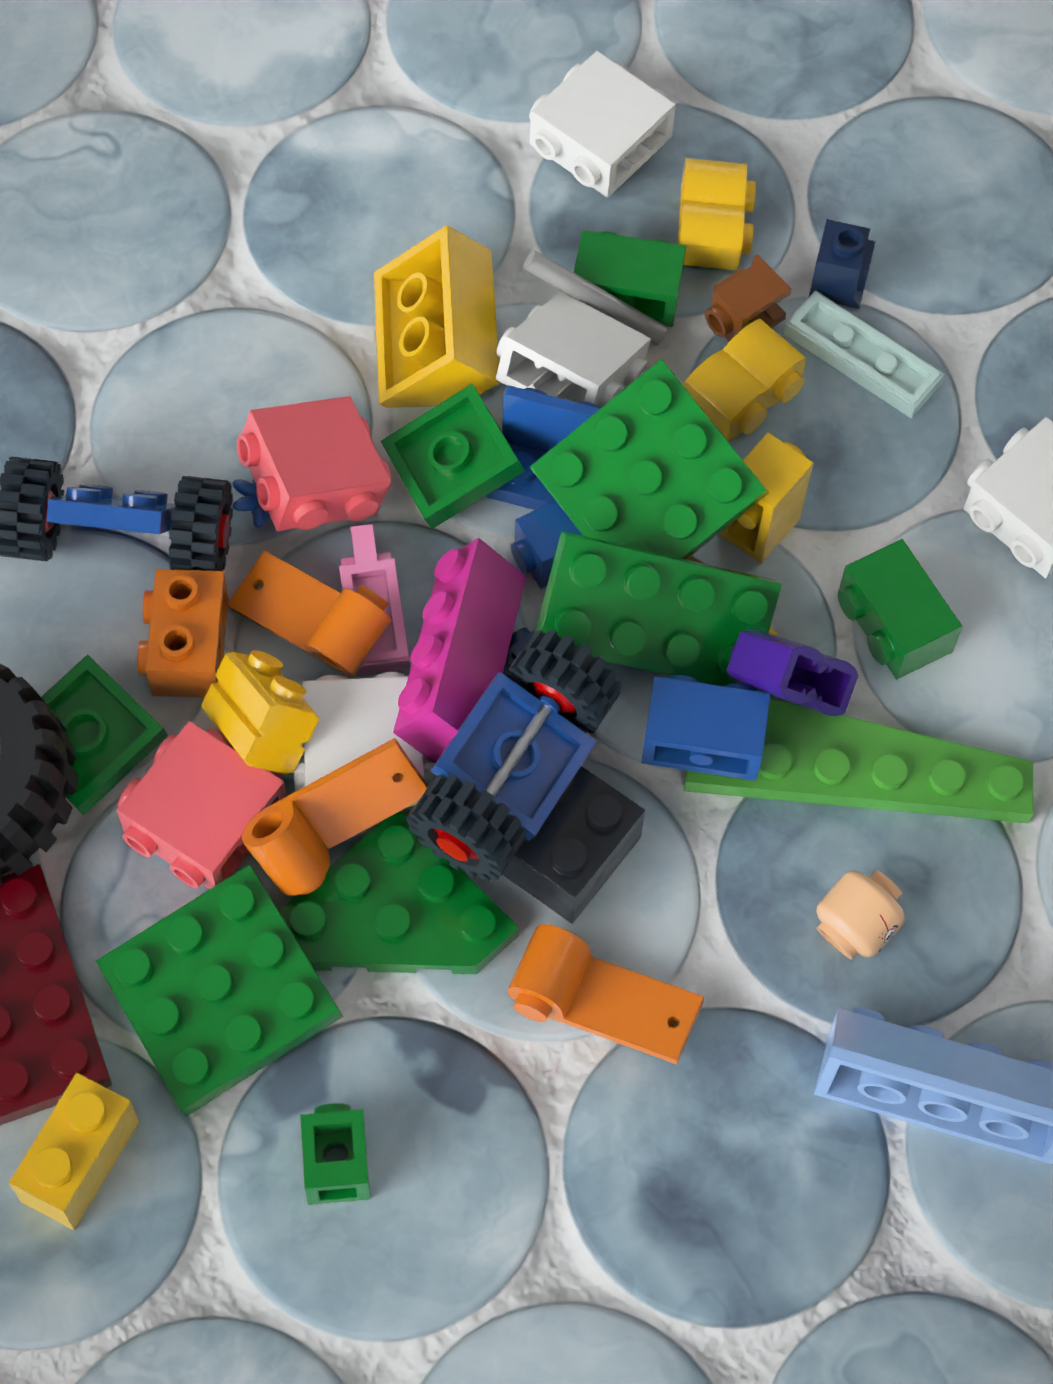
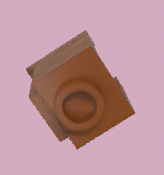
(745, 298)

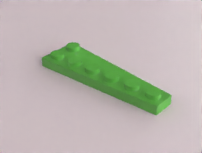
(877, 767)

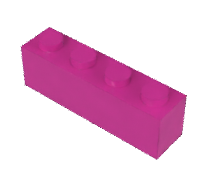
(459, 645)

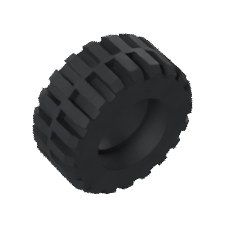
(32, 773)

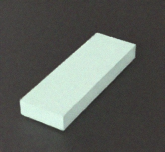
(863, 354)

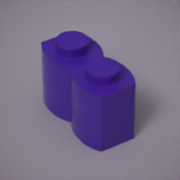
(792, 672)

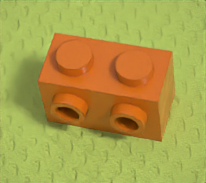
(185, 632)

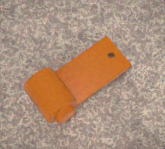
(310, 614)
(297, 831)
(570, 986)

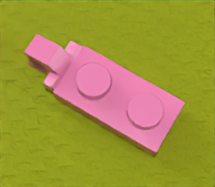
(379, 575)

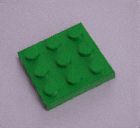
(650, 471)
(218, 990)

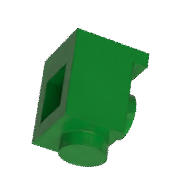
(334, 1181)

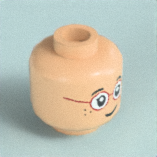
(860, 913)

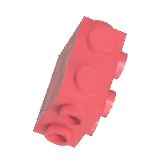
(313, 463)
(196, 806)

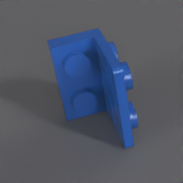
(533, 427)

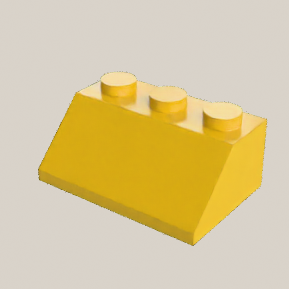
(436, 321)

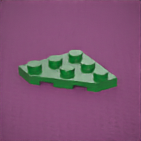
(398, 910)

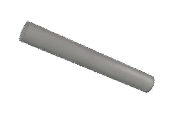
(593, 296)

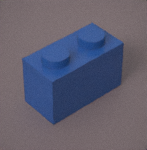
(706, 727)

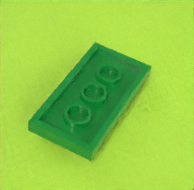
(653, 607)

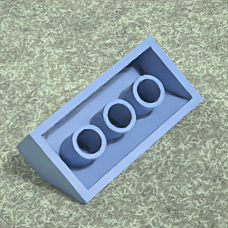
(939, 1083)

